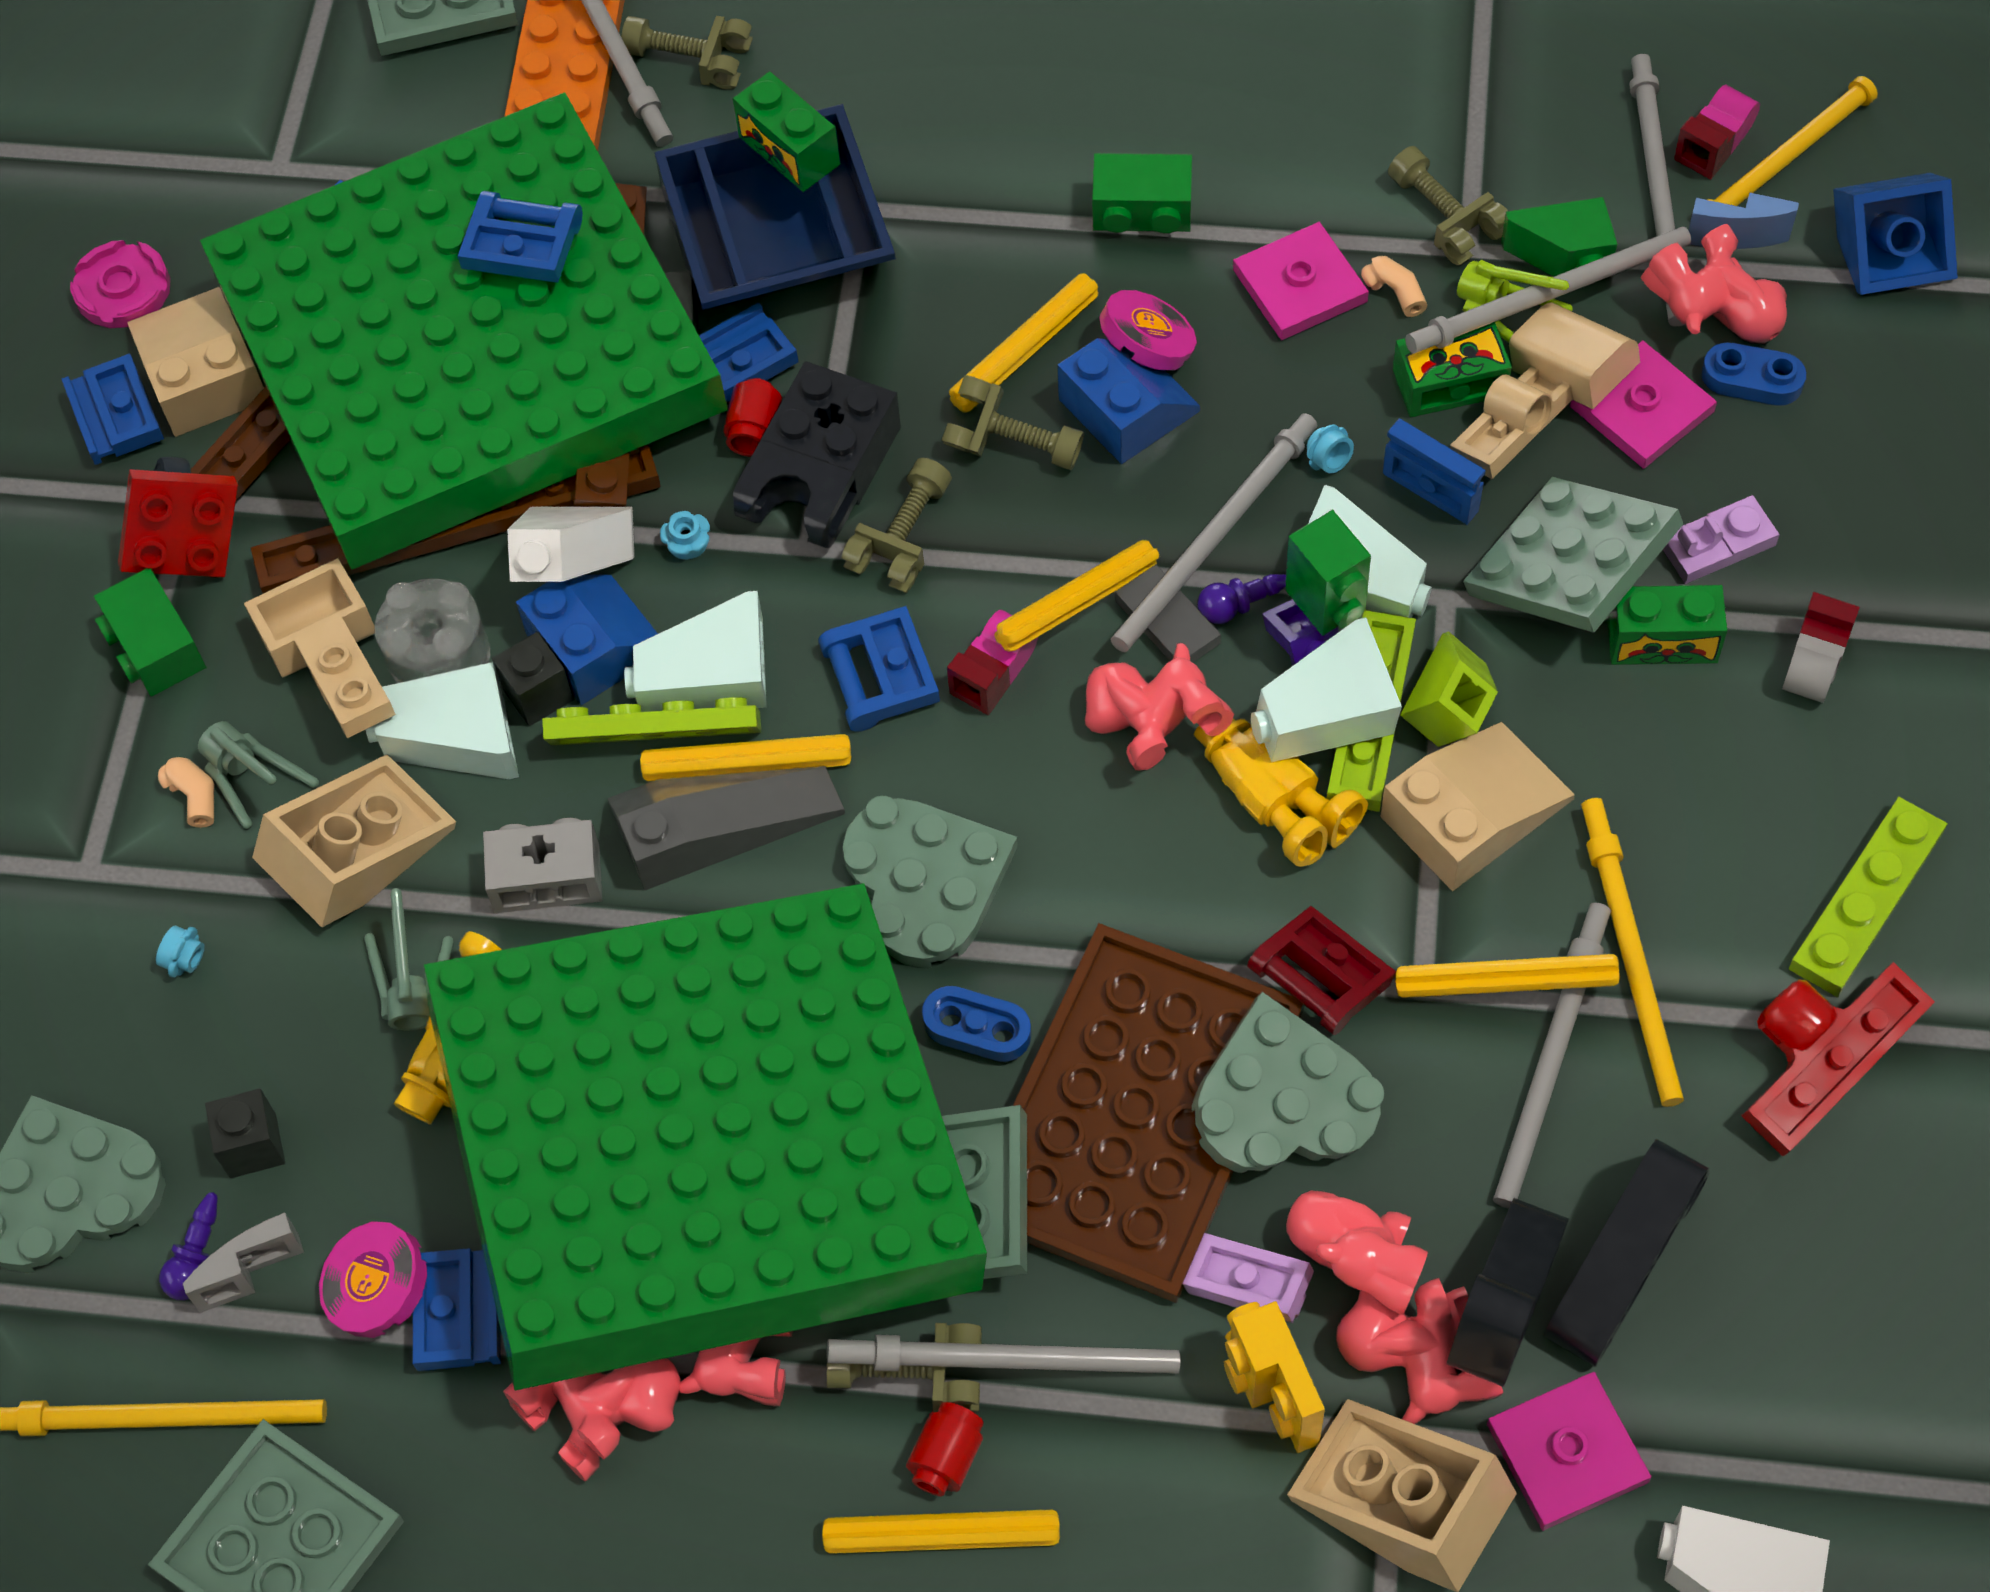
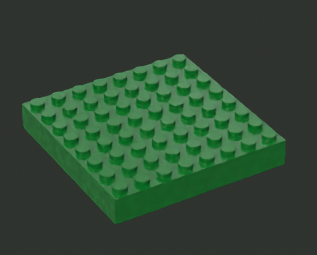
(451, 386)
(698, 1134)

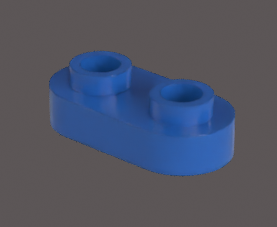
(1753, 374)
(980, 1021)

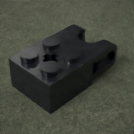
(820, 451)

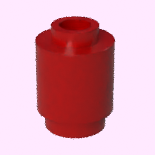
(749, 414)
(945, 1449)

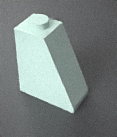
(1395, 571)
(703, 659)
(1328, 698)
(450, 723)

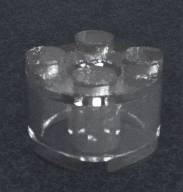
(430, 629)

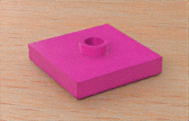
(1300, 280)
(1649, 408)
(1568, 1451)

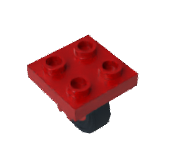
(177, 520)

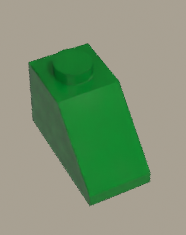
(1560, 235)

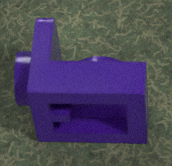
(1294, 630)

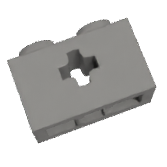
(521, 882)

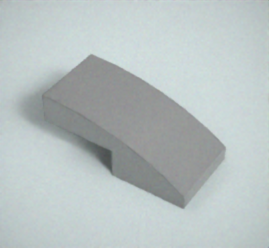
(227, 1271)

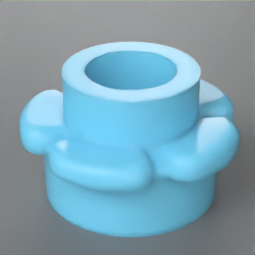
(1329, 449)
(685, 545)
(180, 951)

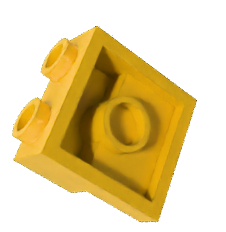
(1270, 1369)

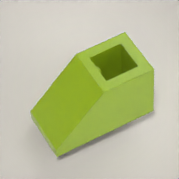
(1450, 693)

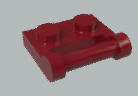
(1331, 959)

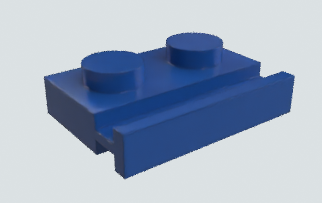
(748, 348)
(113, 409)
(1433, 471)
(457, 1313)

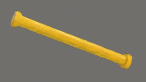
(1860, 93)

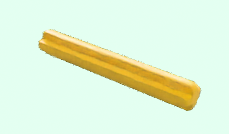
(1030, 336)
(1075, 596)
(745, 757)
(1507, 975)
(941, 1531)

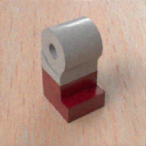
(1820, 646)

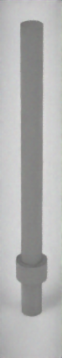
(642, 97)
(1549, 1062)
(888, 1353)

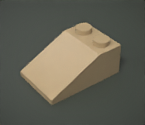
(196, 361)
(1472, 802)
(349, 838)
(1405, 1492)

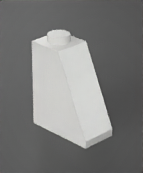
(568, 542)
(1738, 1555)

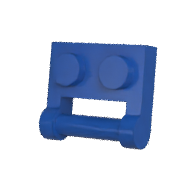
(519, 247)
(895, 661)

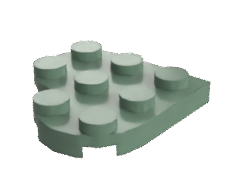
(926, 875)
(1282, 1093)
(70, 1182)

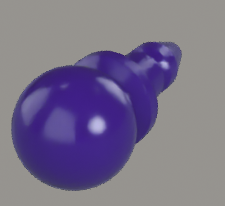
(1223, 601)
(190, 1255)

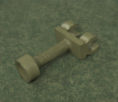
(713, 67)
(1451, 236)
(1062, 445)
(927, 481)
(961, 1392)

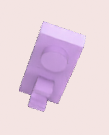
(1721, 539)
(1246, 1274)

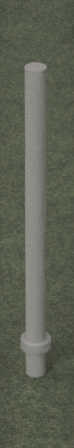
(1644, 89)
(1442, 331)
(1288, 445)

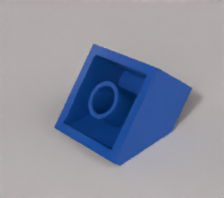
(1897, 232)
(1120, 399)
(587, 628)

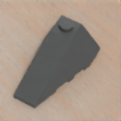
(703, 820)

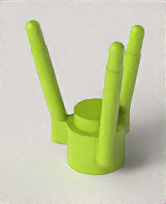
(1485, 282)

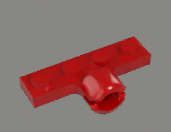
(1828, 1050)

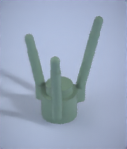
(233, 754)
(406, 1002)

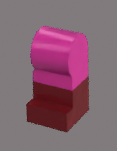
(1717, 129)
(986, 668)

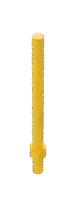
(1605, 855)
(37, 1417)

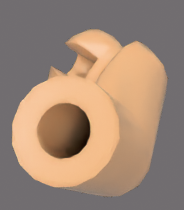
(1400, 279)
(197, 785)

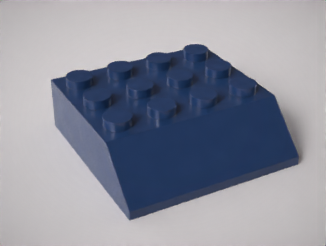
(755, 230)

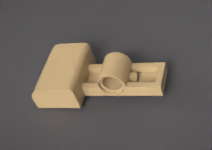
(1558, 362)
(318, 626)

